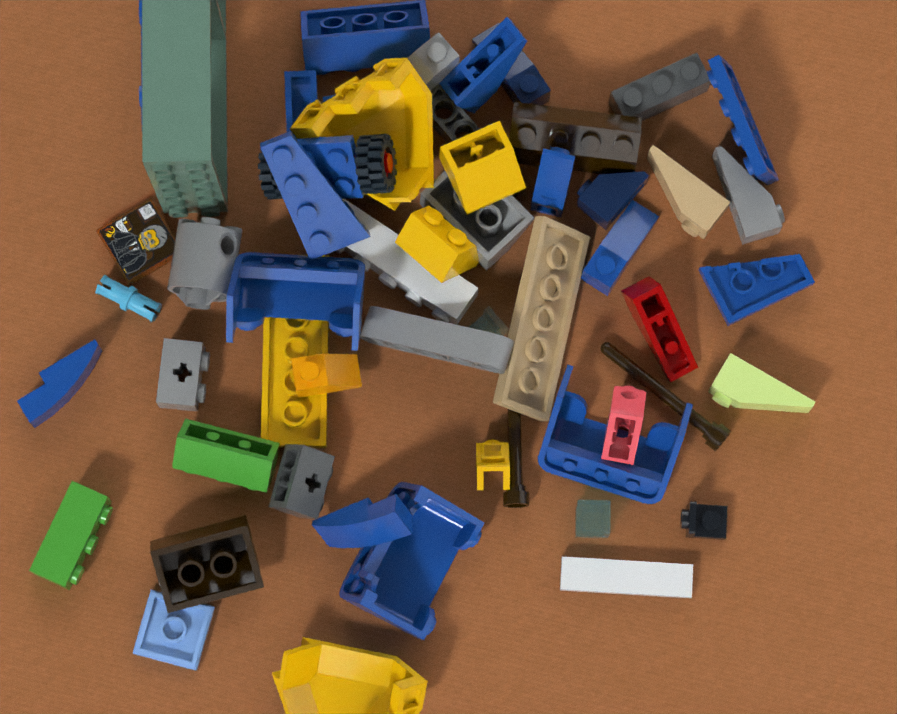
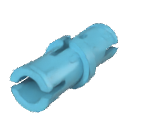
(128, 298)

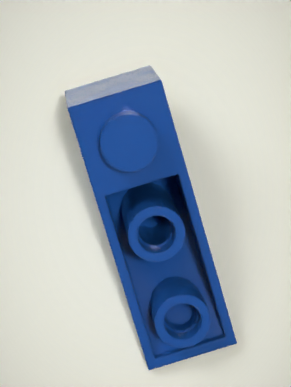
(552, 181)

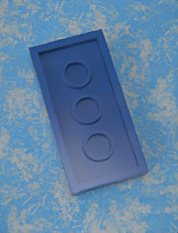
(745, 130)

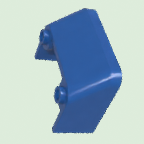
(296, 289)
(575, 448)

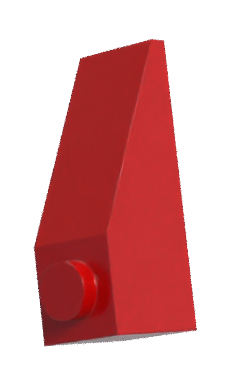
(660, 327)

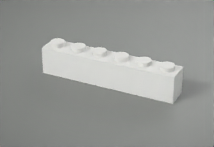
(399, 269)

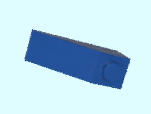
(484, 67)
(619, 247)

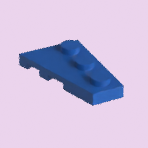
(755, 285)

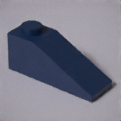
(523, 80)

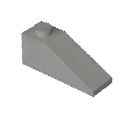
(434, 60)
(750, 202)

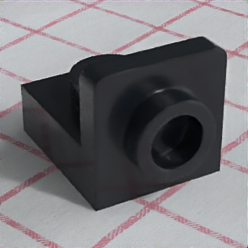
(704, 521)

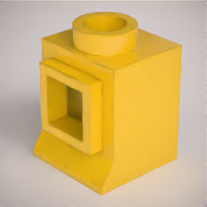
(492, 457)

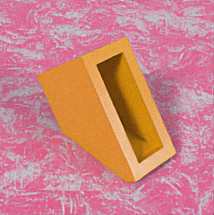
(325, 373)

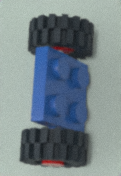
(349, 168)

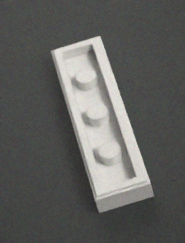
(626, 577)

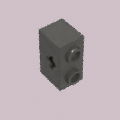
(302, 481)

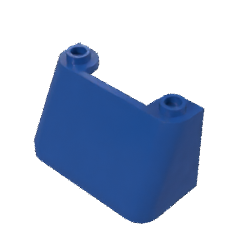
(404, 575)

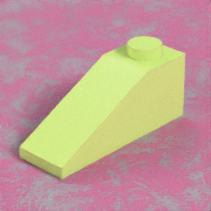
(751, 388)

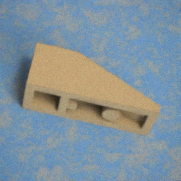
(691, 199)

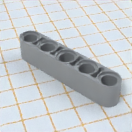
(437, 339)

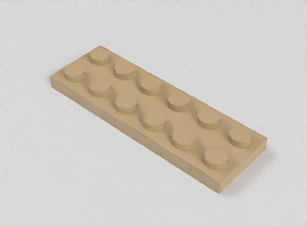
(542, 318)

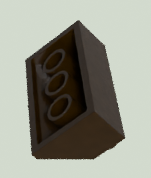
(597, 139)

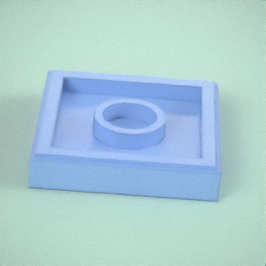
(173, 636)

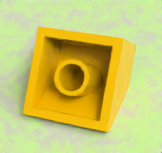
(437, 244)

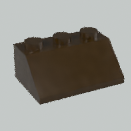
(206, 564)

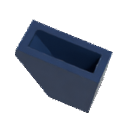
(609, 195)

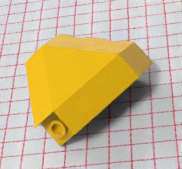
(388, 103)
(346, 680)

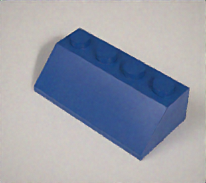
(362, 35)

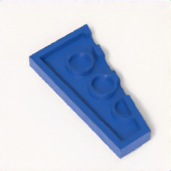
(314, 205)

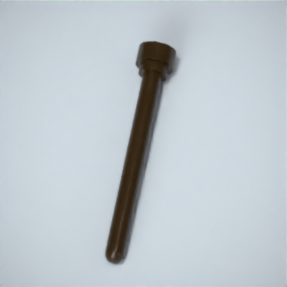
(713, 433)
(517, 495)

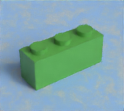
(225, 455)
(72, 536)

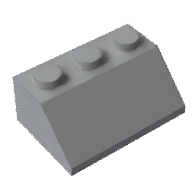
(489, 228)

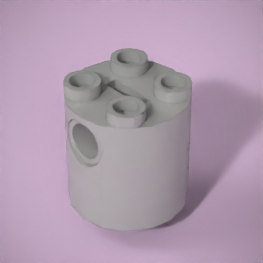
(203, 261)

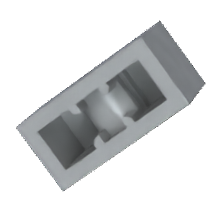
(175, 358)

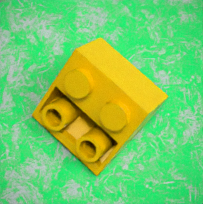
(482, 167)

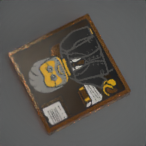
(138, 241)

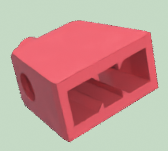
(627, 412)

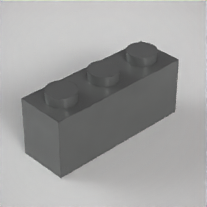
(661, 89)

